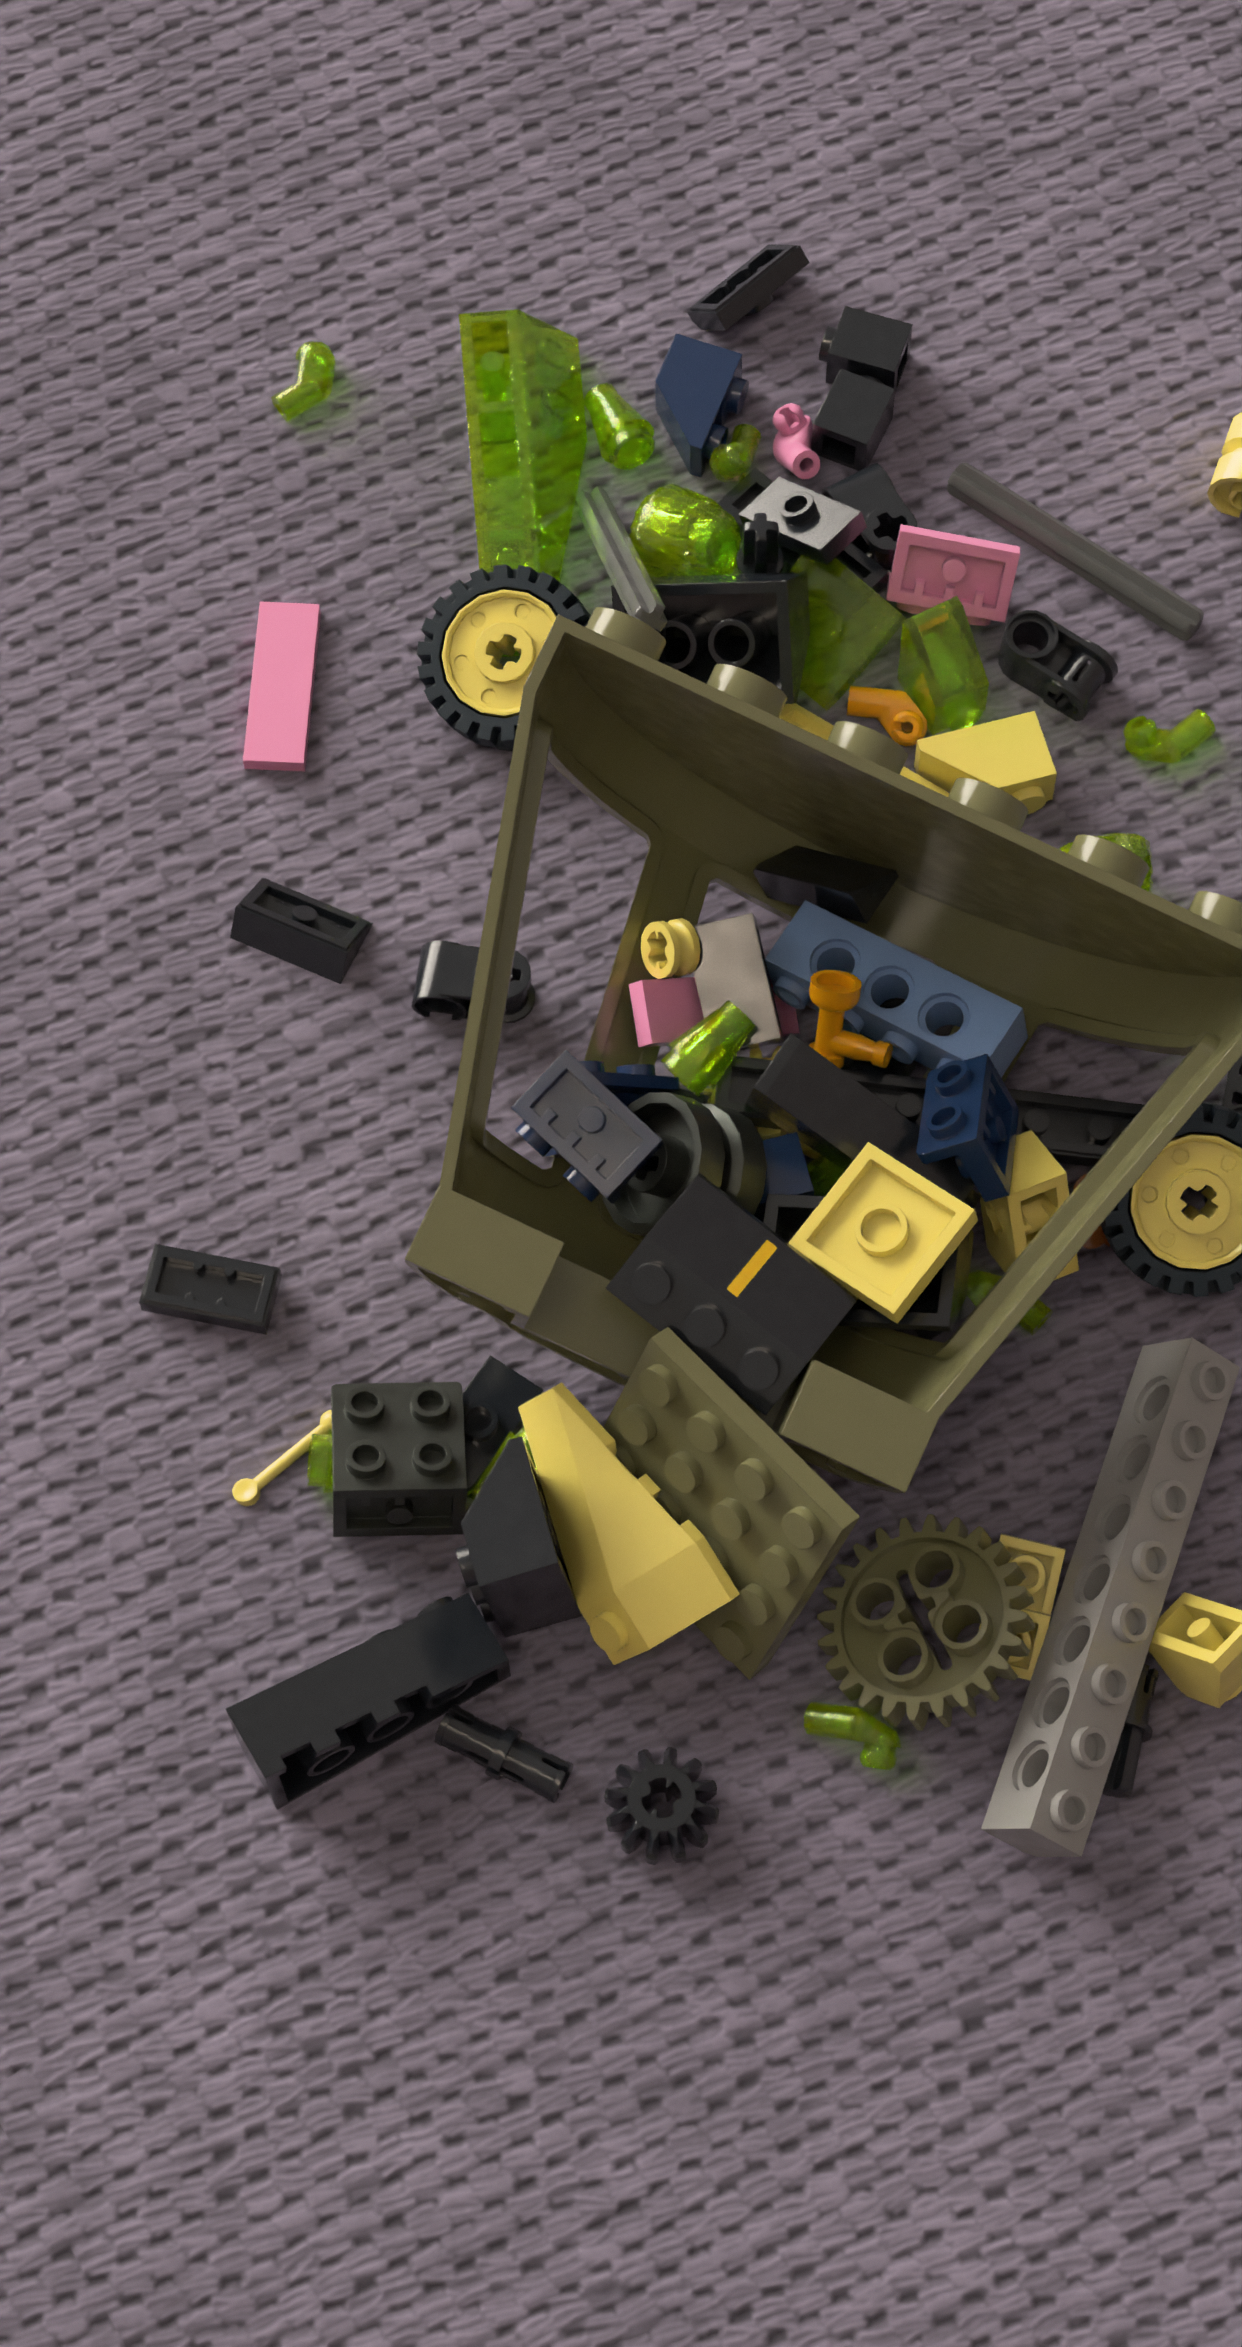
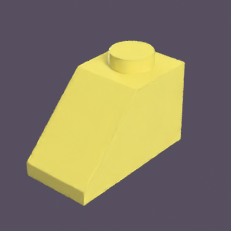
(999, 753)
(1201, 1648)

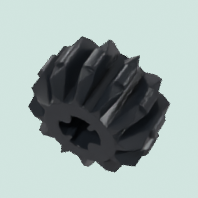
(634, 1800)

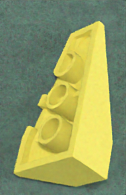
(625, 1556)

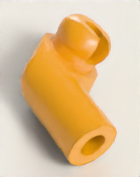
(892, 709)

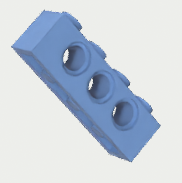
(932, 995)

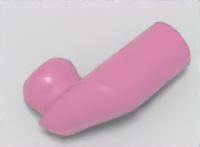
(793, 441)

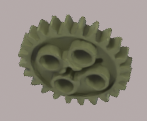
(978, 1591)

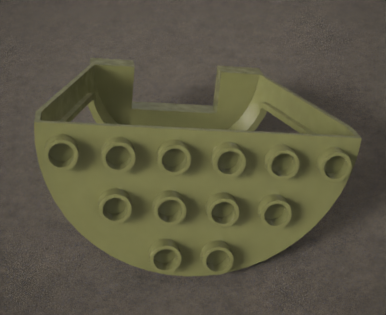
(714, 795)

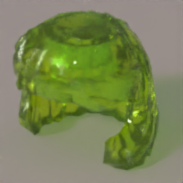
(684, 534)

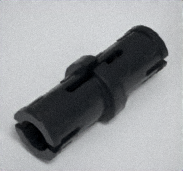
(503, 1753)

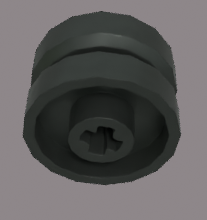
(696, 1141)

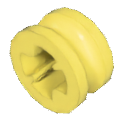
(670, 948)

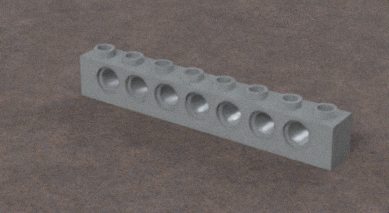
(1111, 1600)

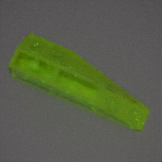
(523, 437)

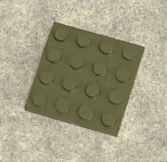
(739, 1486)

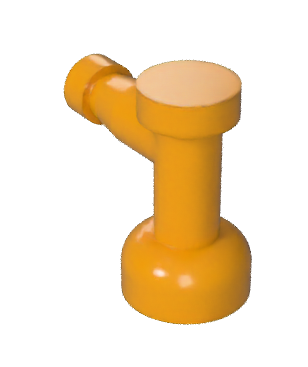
(834, 994)

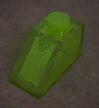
(943, 667)

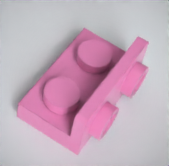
(942, 565)

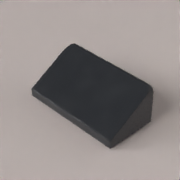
(827, 880)
(299, 929)

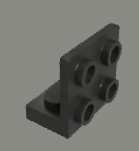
(398, 1459)

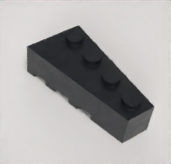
(367, 1697)

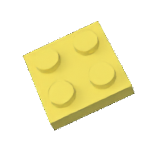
(884, 1232)

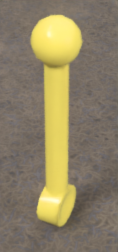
(248, 1491)

